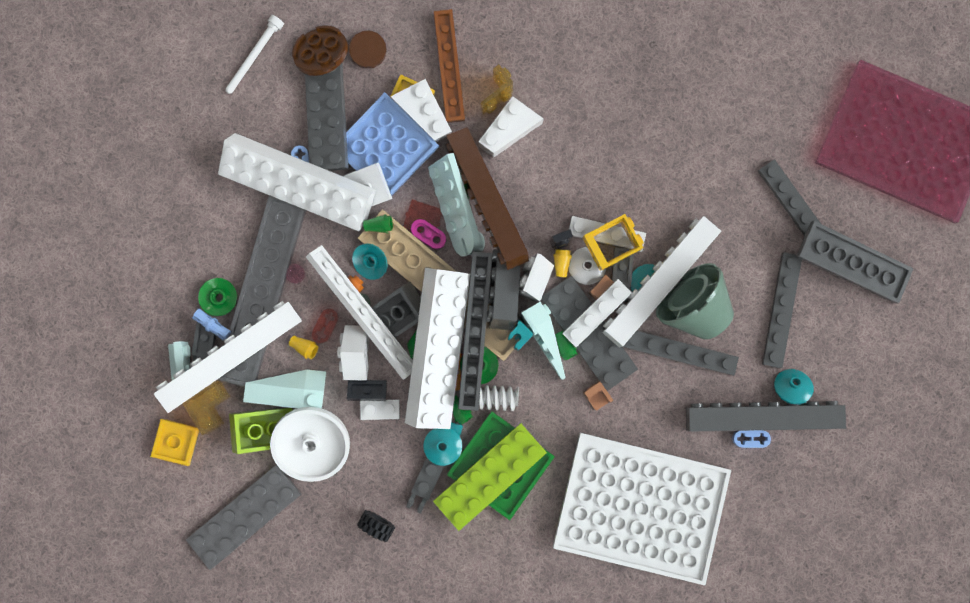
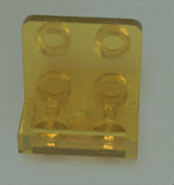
(502, 79)

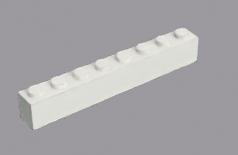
(661, 282)
(227, 357)

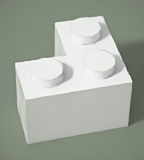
(353, 353)

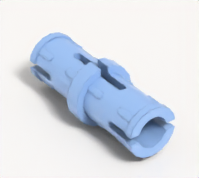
(211, 324)

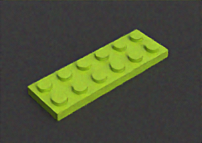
(489, 476)

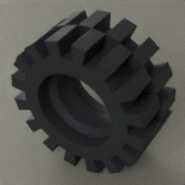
(375, 526)

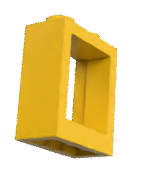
(628, 225)

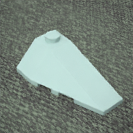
(540, 324)
(288, 390)

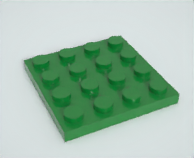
(486, 437)

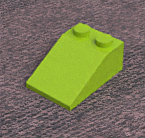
(253, 429)

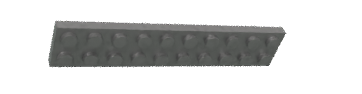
(265, 278)

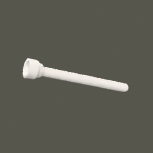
(273, 25)

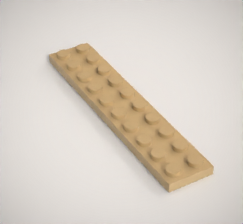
(410, 259)

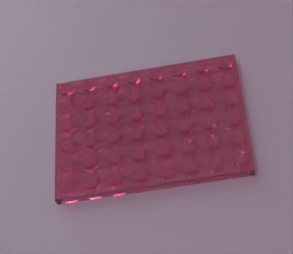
(902, 141)

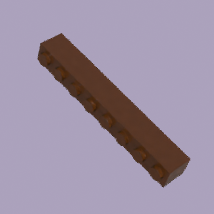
(487, 199)

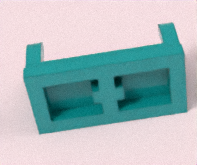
(522, 333)

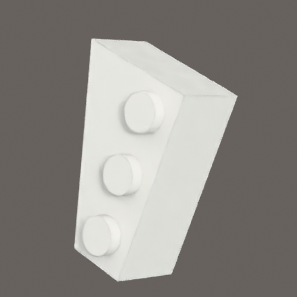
(423, 109)

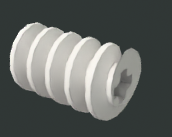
(499, 397)

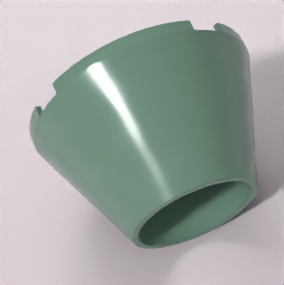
(698, 303)

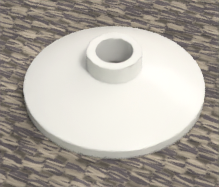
(580, 272)

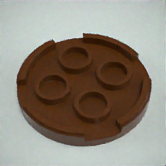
(320, 50)

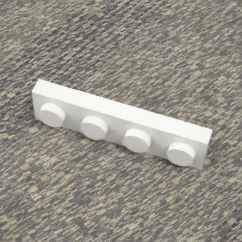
(614, 236)
(597, 313)

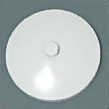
(310, 444)

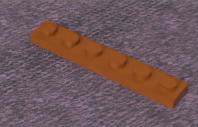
(449, 66)

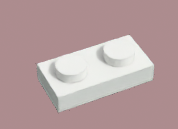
(380, 410)

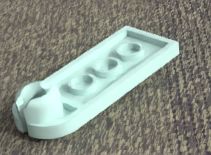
(455, 206)

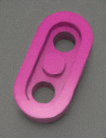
(429, 233)

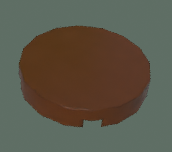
(367, 49)

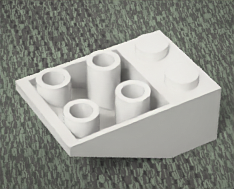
(535, 278)

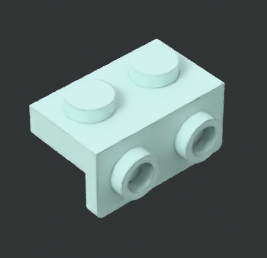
(179, 357)

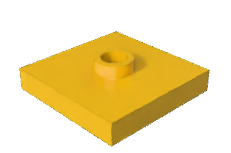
(175, 442)

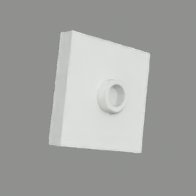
(372, 177)

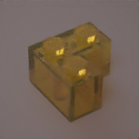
(202, 407)

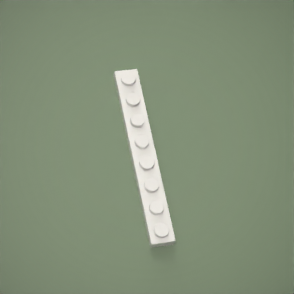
(361, 311)

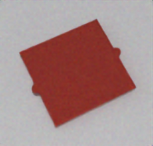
(422, 211)

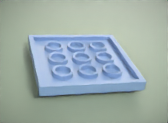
(391, 139)

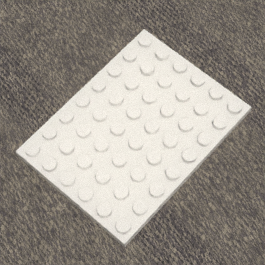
(642, 509)

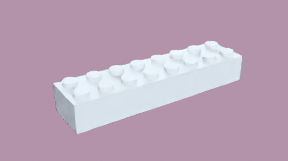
(296, 181)
(437, 349)

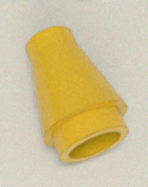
(562, 261)
(305, 347)

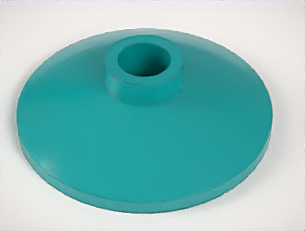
(364, 264)
(789, 391)
(450, 439)

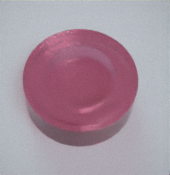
(295, 274)

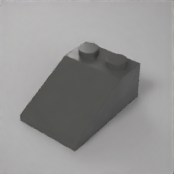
(399, 309)

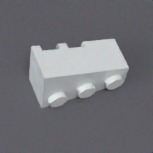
(509, 126)

